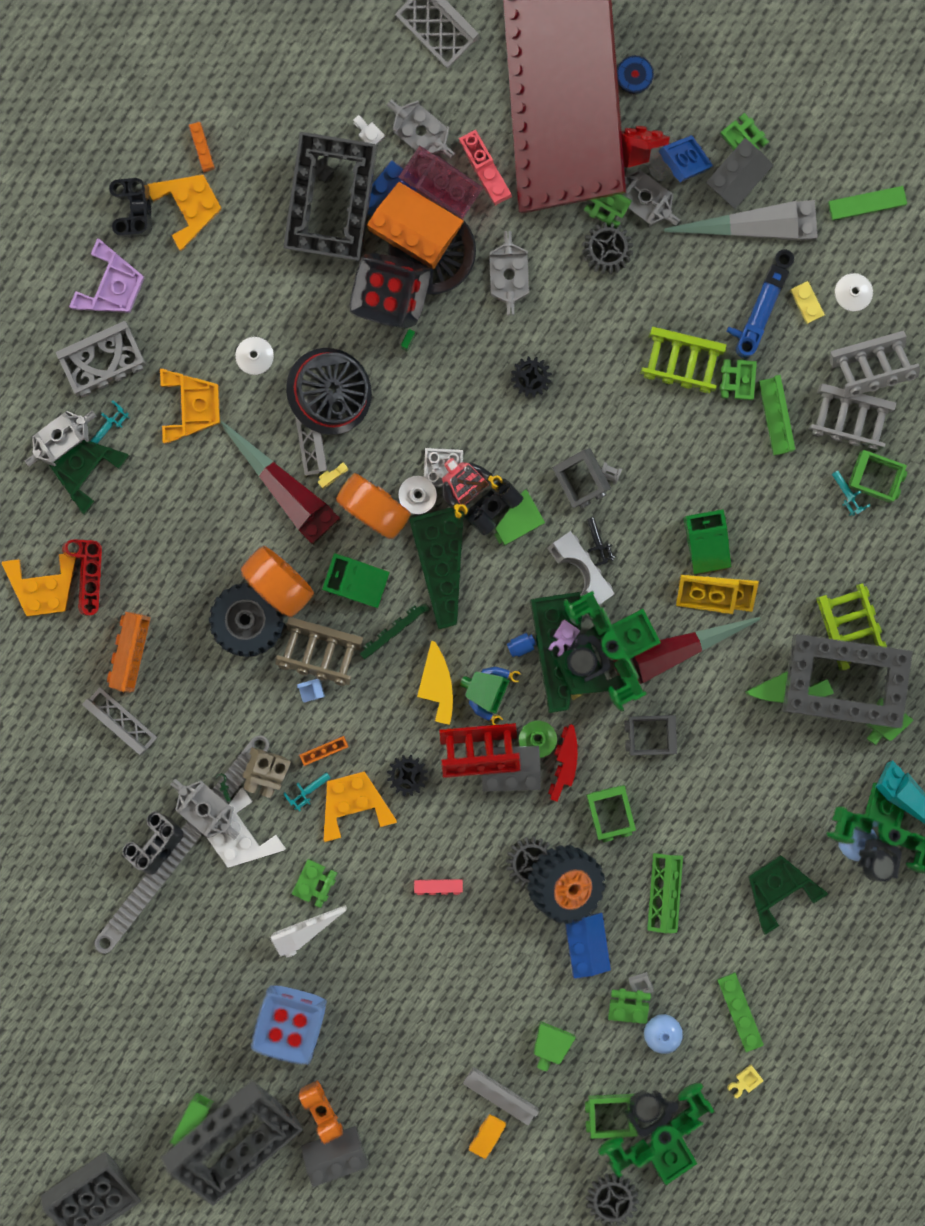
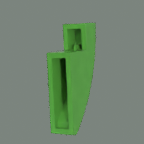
(774, 689)

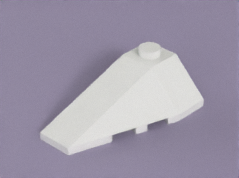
(297, 935)

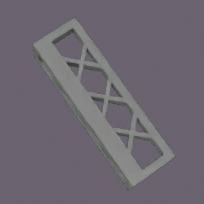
(319, 448)
(119, 729)
(500, 1096)

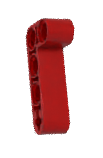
(85, 577)

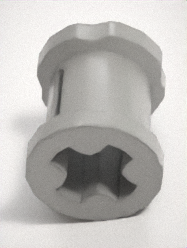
(616, 472)

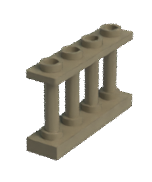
(315, 633)

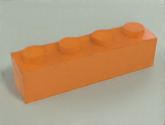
(201, 146)
(324, 750)

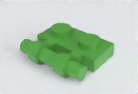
(735, 133)
(615, 204)
(744, 379)
(308, 881)
(629, 1011)

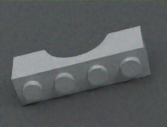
(570, 551)

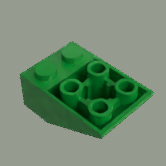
(708, 541)
(355, 580)

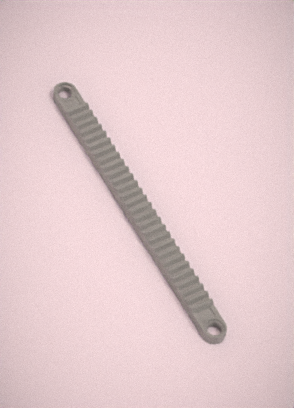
(152, 883)

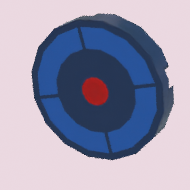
(635, 74)

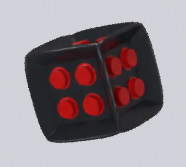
(389, 290)

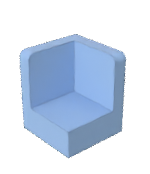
(311, 690)

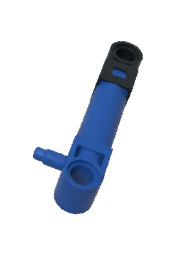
(764, 305)

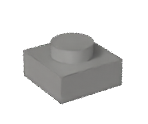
(641, 982)

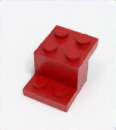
(638, 144)

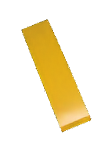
(437, 684)

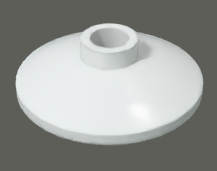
(847, 298)
(258, 364)
(407, 494)

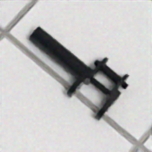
(598, 542)

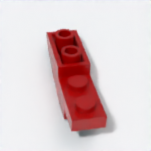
(567, 754)

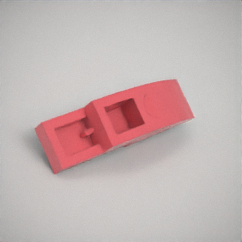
(485, 168)

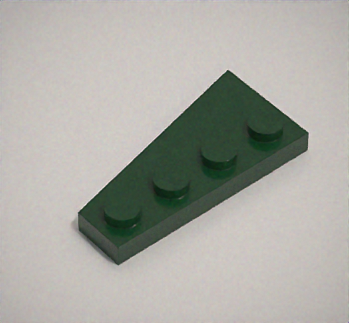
(398, 626)

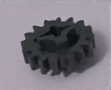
(523, 376)
(400, 764)

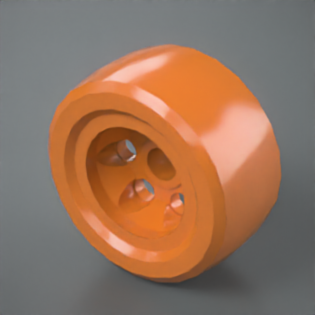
(373, 506)
(277, 581)

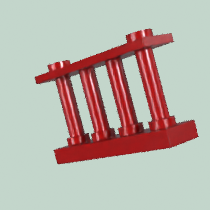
(481, 764)

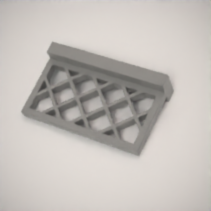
(452, 17)

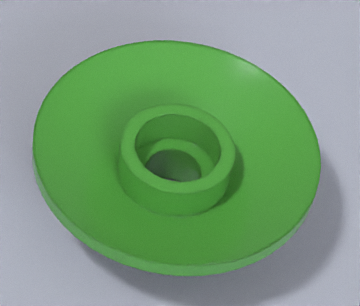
(546, 731)

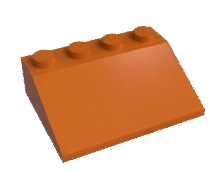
(414, 225)
(129, 652)

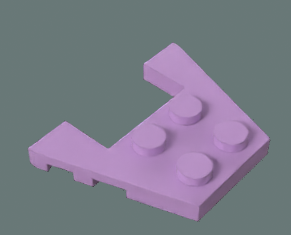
(118, 286)

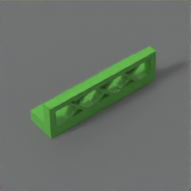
(777, 415)
(669, 893)

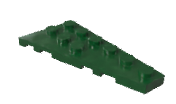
(439, 550)
(547, 617)

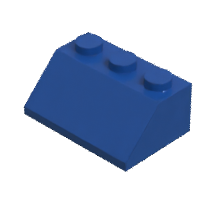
(588, 946)

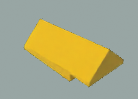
(716, 594)

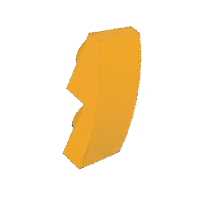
(487, 1137)

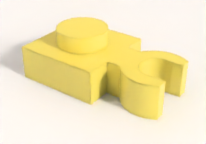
(328, 478)
(747, 1079)

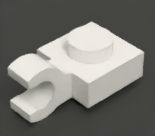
(370, 132)

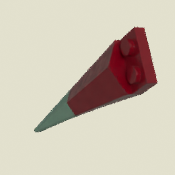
(302, 506)
(680, 648)

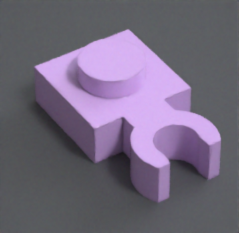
(565, 636)

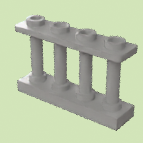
(868, 349)
(865, 402)

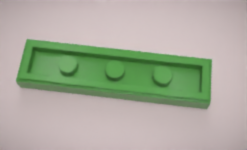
(867, 203)

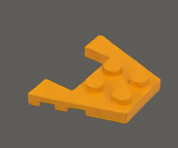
(195, 202)
(198, 404)
(43, 593)
(349, 796)

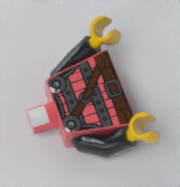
(464, 483)

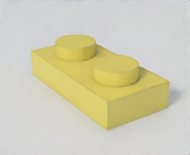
(807, 302)

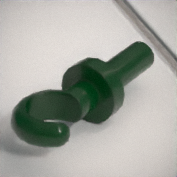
(224, 788)

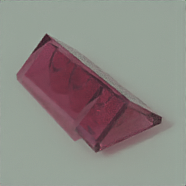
(441, 182)

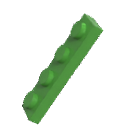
(740, 1012)

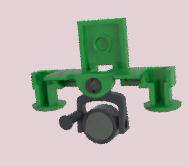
(629, 636)
(888, 818)
(667, 1153)

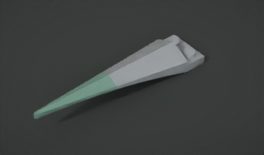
(780, 221)

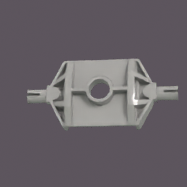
(411, 117)
(657, 207)
(509, 258)
(73, 430)
(219, 814)

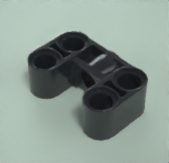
(139, 207)
(481, 516)
(158, 847)

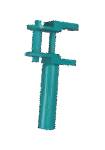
(109, 423)
(849, 494)
(309, 789)

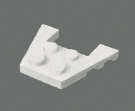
(244, 847)

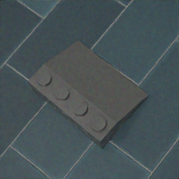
(90, 1195)

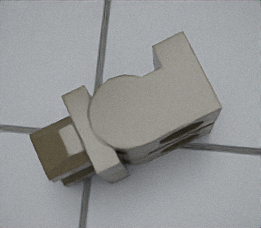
(266, 770)

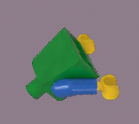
(487, 690)

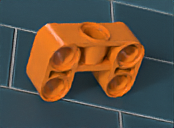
(328, 1126)

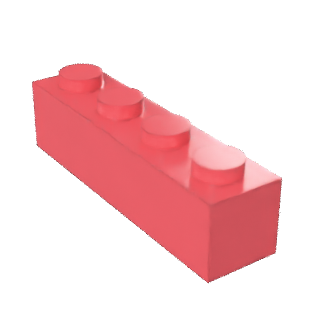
(438, 886)

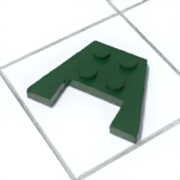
(78, 465)
(598, 684)
(774, 883)

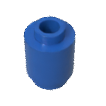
(521, 645)

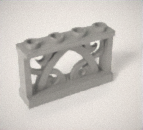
(99, 339)

